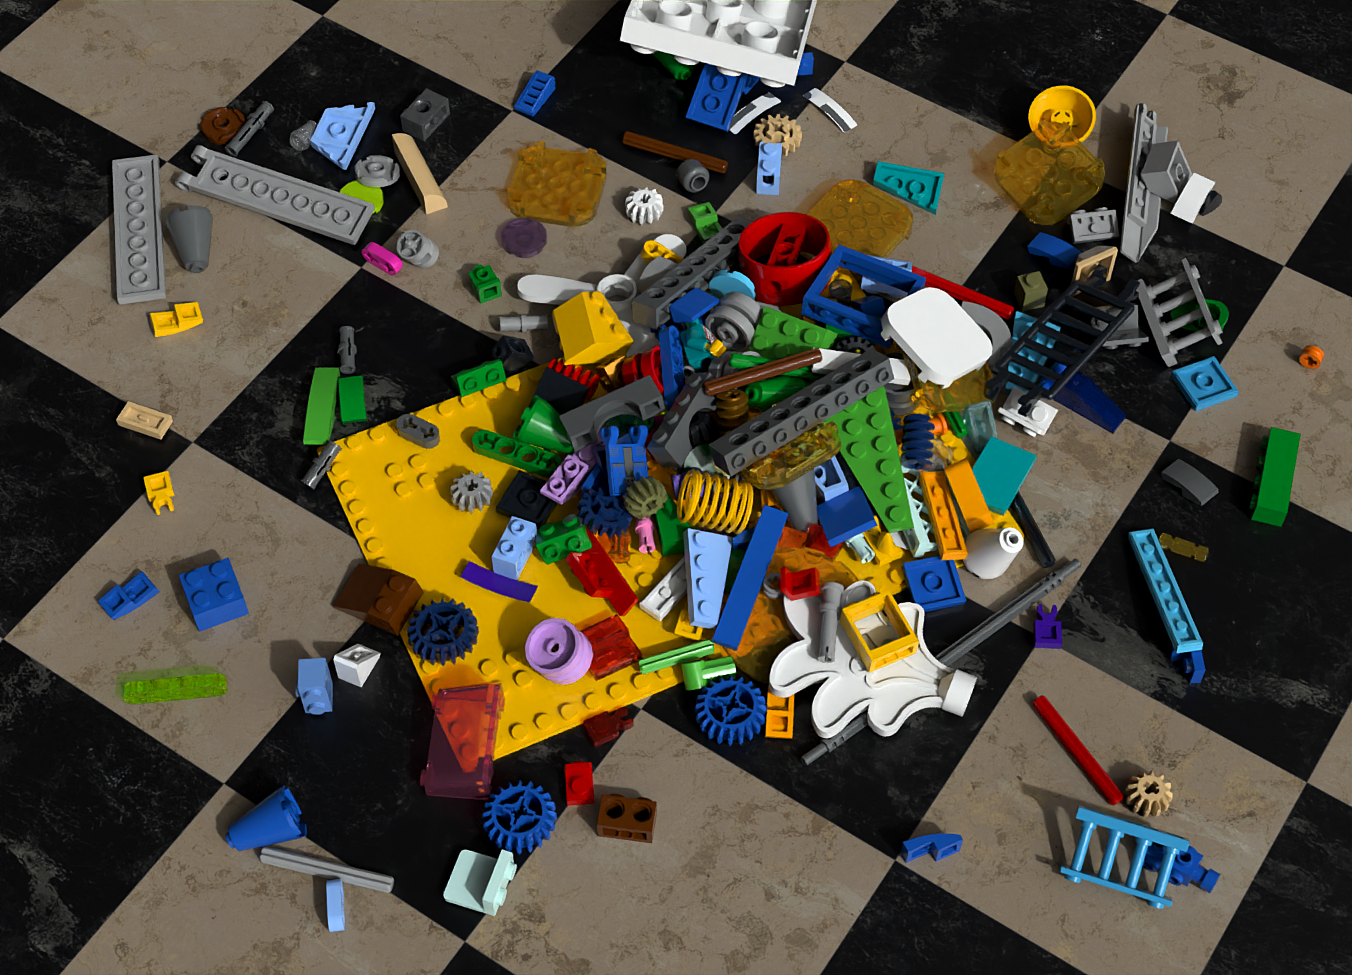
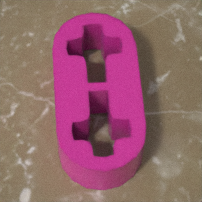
(382, 258)

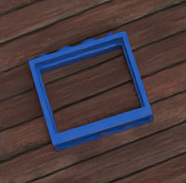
(846, 317)

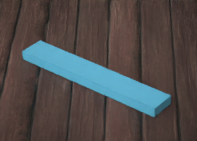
(1165, 591)

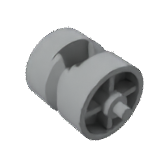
(417, 249)

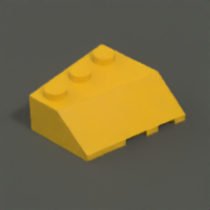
(590, 330)

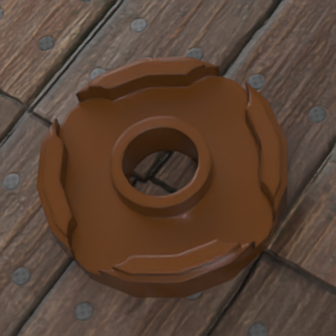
(218, 116)

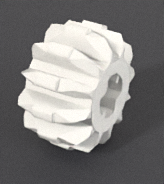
(644, 205)

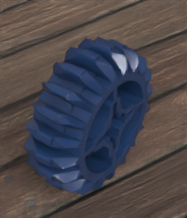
(438, 644)

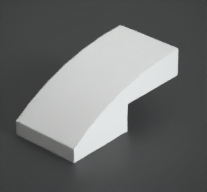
(1192, 197)

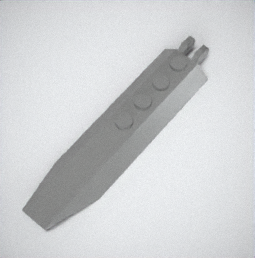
(1141, 205)

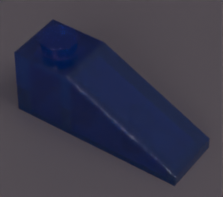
(1090, 402)

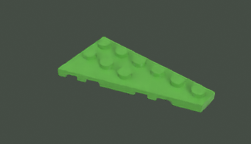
(874, 458)

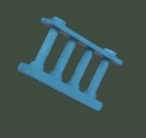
(1144, 837)

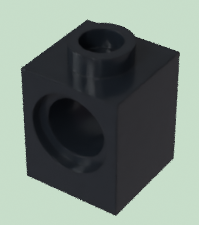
(513, 353)

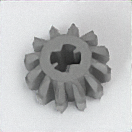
(471, 491)

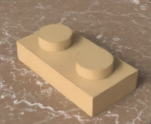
(144, 420)

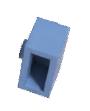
(315, 685)

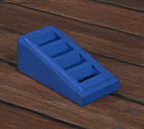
(538, 81)

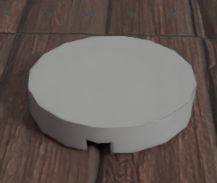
(377, 171)

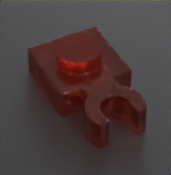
(605, 728)

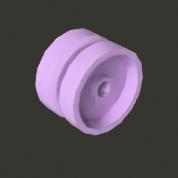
(558, 651)

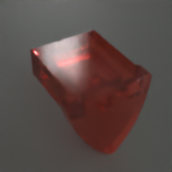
(817, 540)

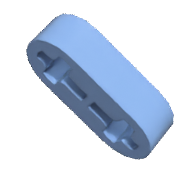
(335, 905)

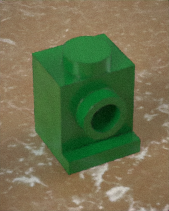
(483, 278)

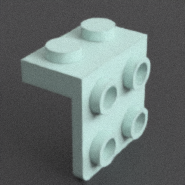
(480, 881)

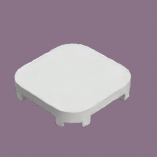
(936, 335)

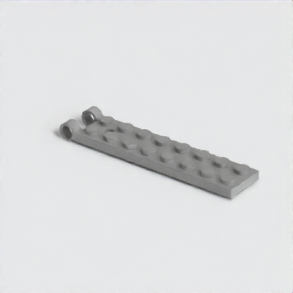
(277, 195)

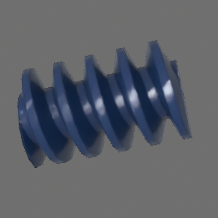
(917, 441)

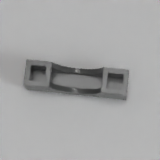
(635, 399)
(671, 441)

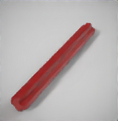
(965, 294)
(1078, 750)

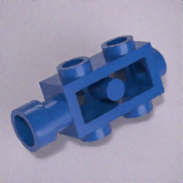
(1184, 869)

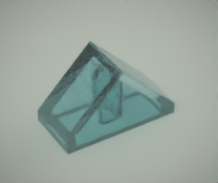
(980, 424)

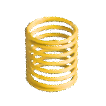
(696, 481)

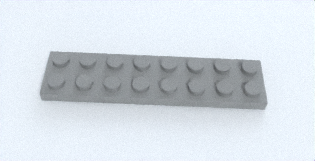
(138, 229)

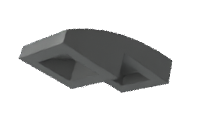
(1192, 482)

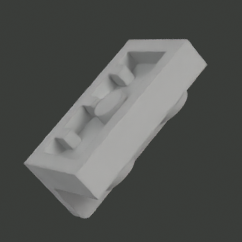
(1093, 226)

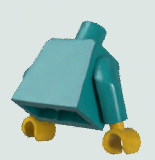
(700, 346)

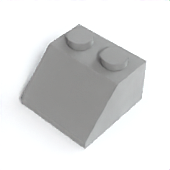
(1166, 170)

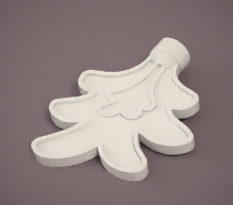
(847, 686)

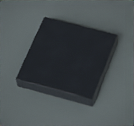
(561, 391)
(525, 500)

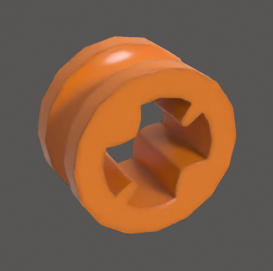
(1311, 357)

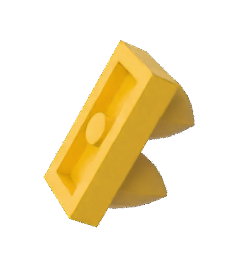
(882, 543)

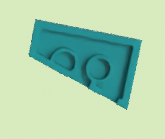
(911, 184)

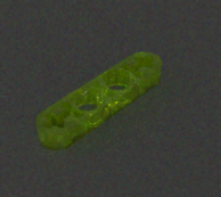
(175, 688)

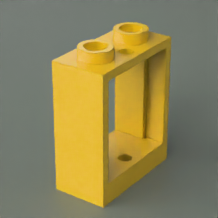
(890, 652)

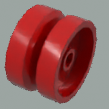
(642, 365)

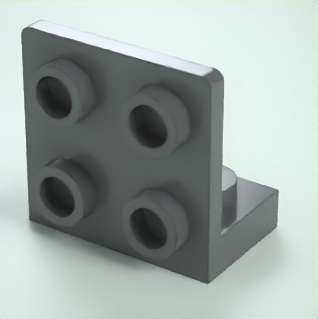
(1127, 333)

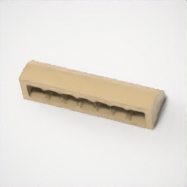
(418, 173)

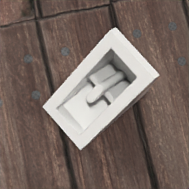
(355, 664)

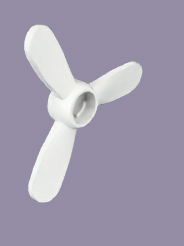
(560, 290)

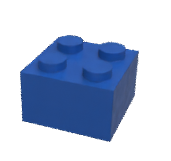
(213, 594)

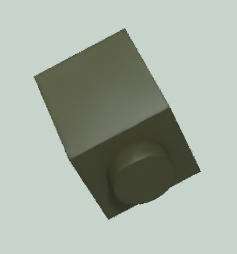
(1030, 291)

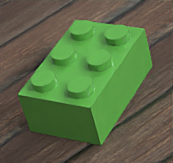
(784, 335)

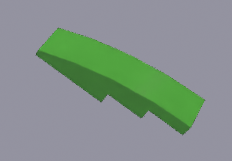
(321, 406)

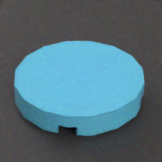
(725, 282)

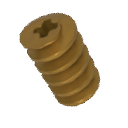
(732, 410)

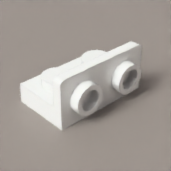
(1038, 419)

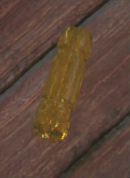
(1183, 547)

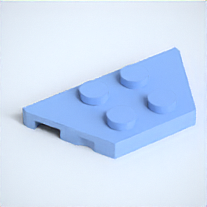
(341, 132)

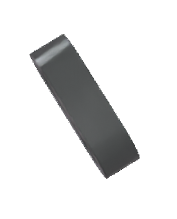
(419, 429)

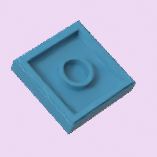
(1204, 383)

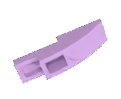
(571, 474)

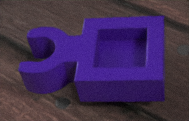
(1046, 630)

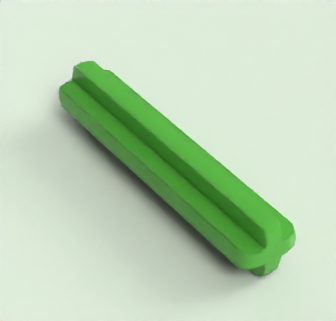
(676, 656)

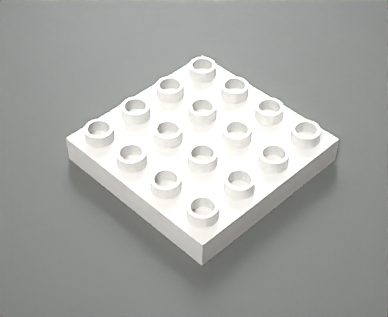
(734, 35)

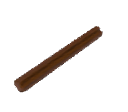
(673, 151)
(763, 372)

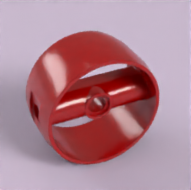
(784, 236)

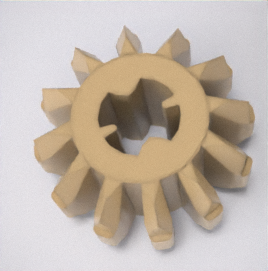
(1138, 795)

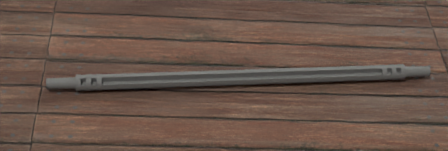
(959, 648)

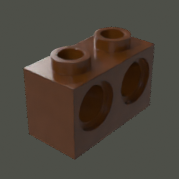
(625, 825)

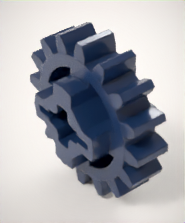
(604, 512)

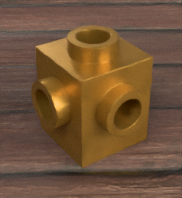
(611, 373)

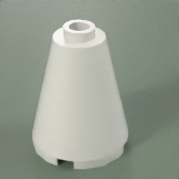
(992, 551)

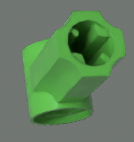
(700, 672)

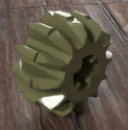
(645, 497)

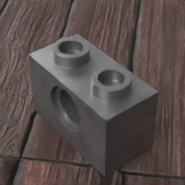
(425, 114)

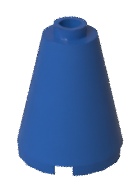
(268, 822)

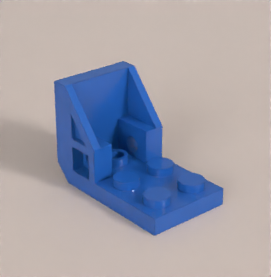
(718, 97)

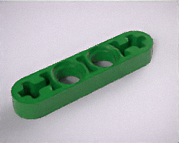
(515, 456)

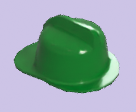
(1216, 308)

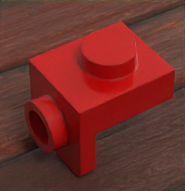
(799, 583)

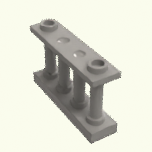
(1162, 329)

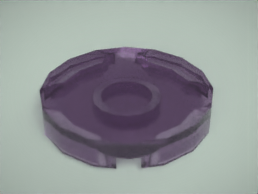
(524, 237)

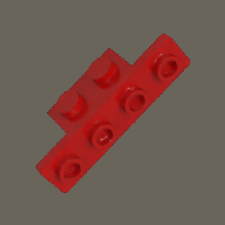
(601, 576)

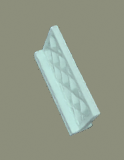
(917, 536)

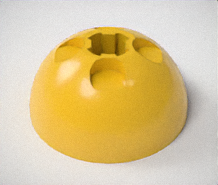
(1065, 105)

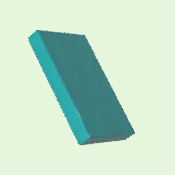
(1001, 473)

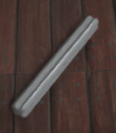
(326, 869)

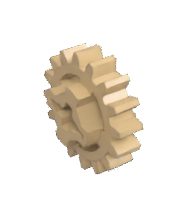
(778, 131)

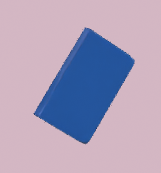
(692, 306)

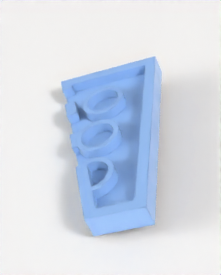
(706, 573)

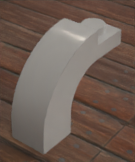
(993, 327)

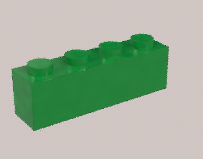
(1275, 477)

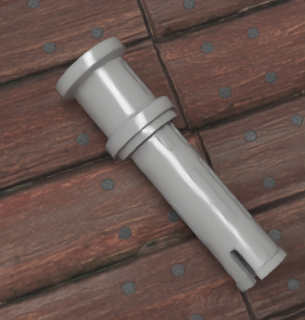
(830, 611)

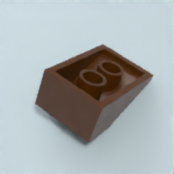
(380, 597)

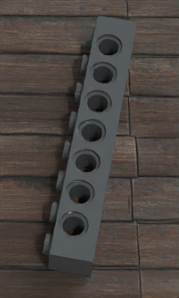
(695, 271)
(801, 412)

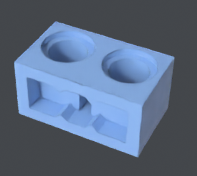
(514, 548)

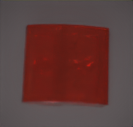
(610, 647)

